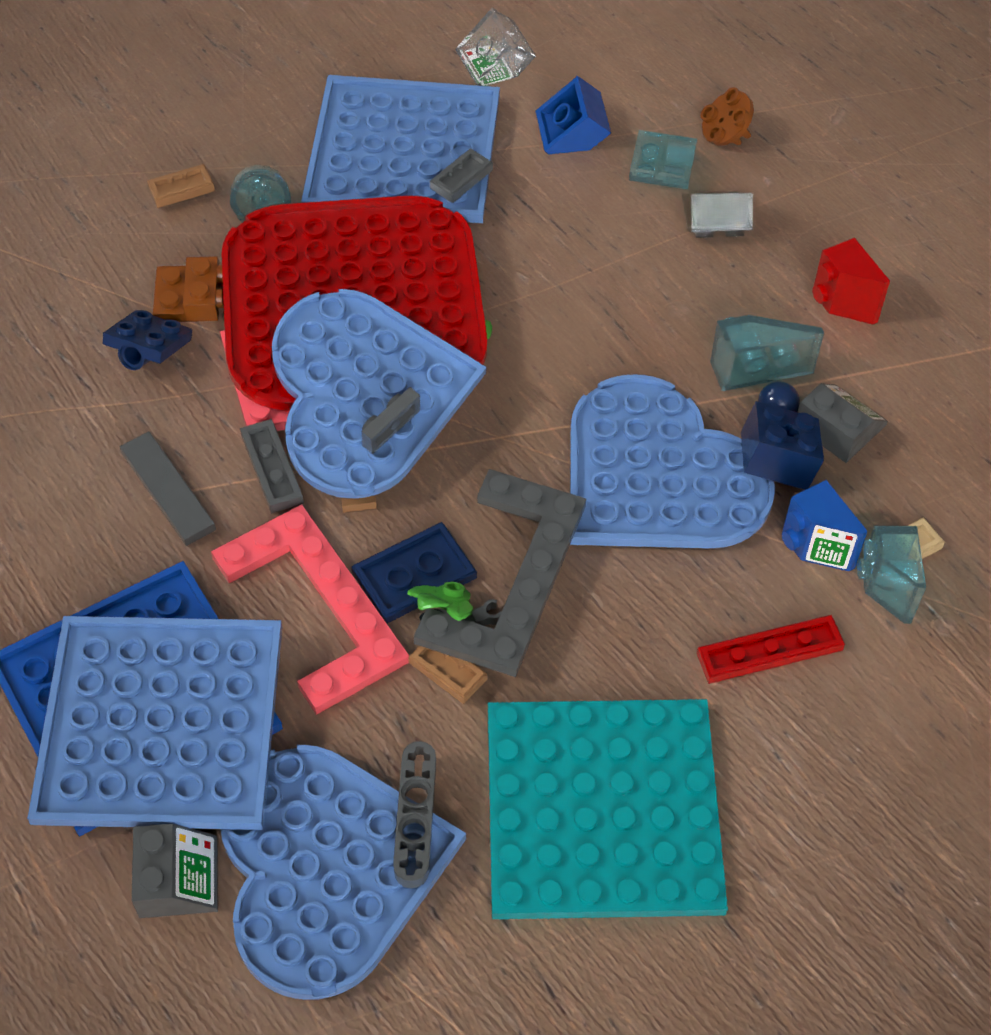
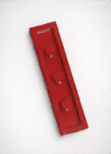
(770, 649)

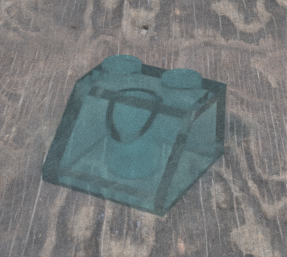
(893, 570)

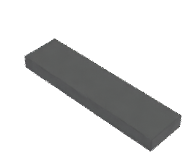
(167, 488)

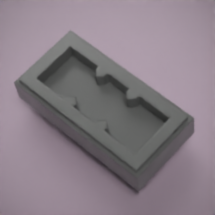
(461, 175)

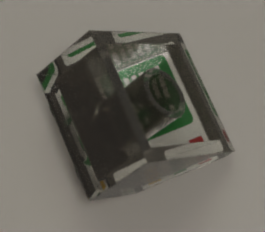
(718, 212)

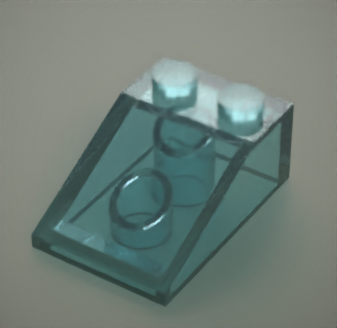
(762, 350)

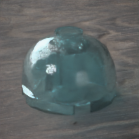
(258, 188)

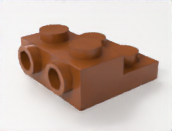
(189, 291)

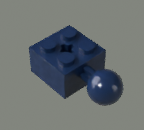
(781, 441)

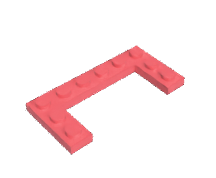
(377, 646)

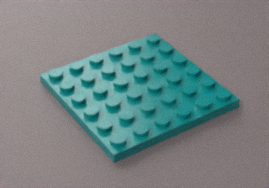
(603, 810)

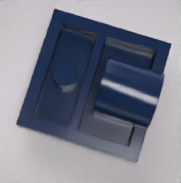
(145, 339)

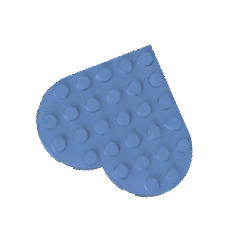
(343, 365)
(657, 472)
(323, 877)

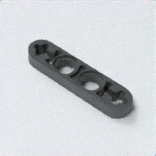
(415, 813)

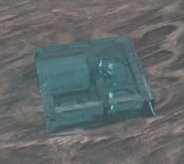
(663, 159)

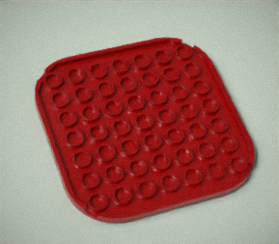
(388, 247)

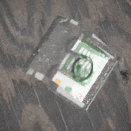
(495, 50)

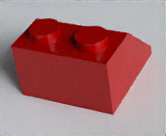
(850, 283)

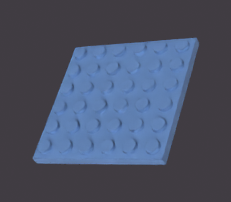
(397, 137)
(158, 723)

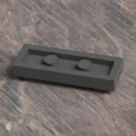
(271, 466)

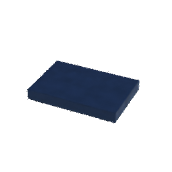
(420, 560)

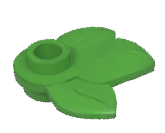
(449, 597)

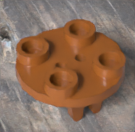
(728, 118)

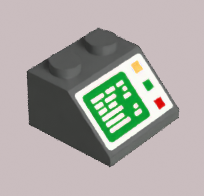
(843, 420)
(174, 871)

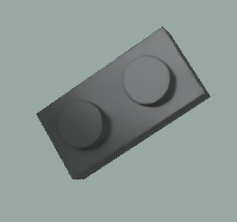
(397, 413)

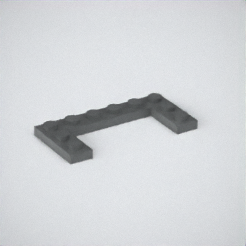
(507, 644)

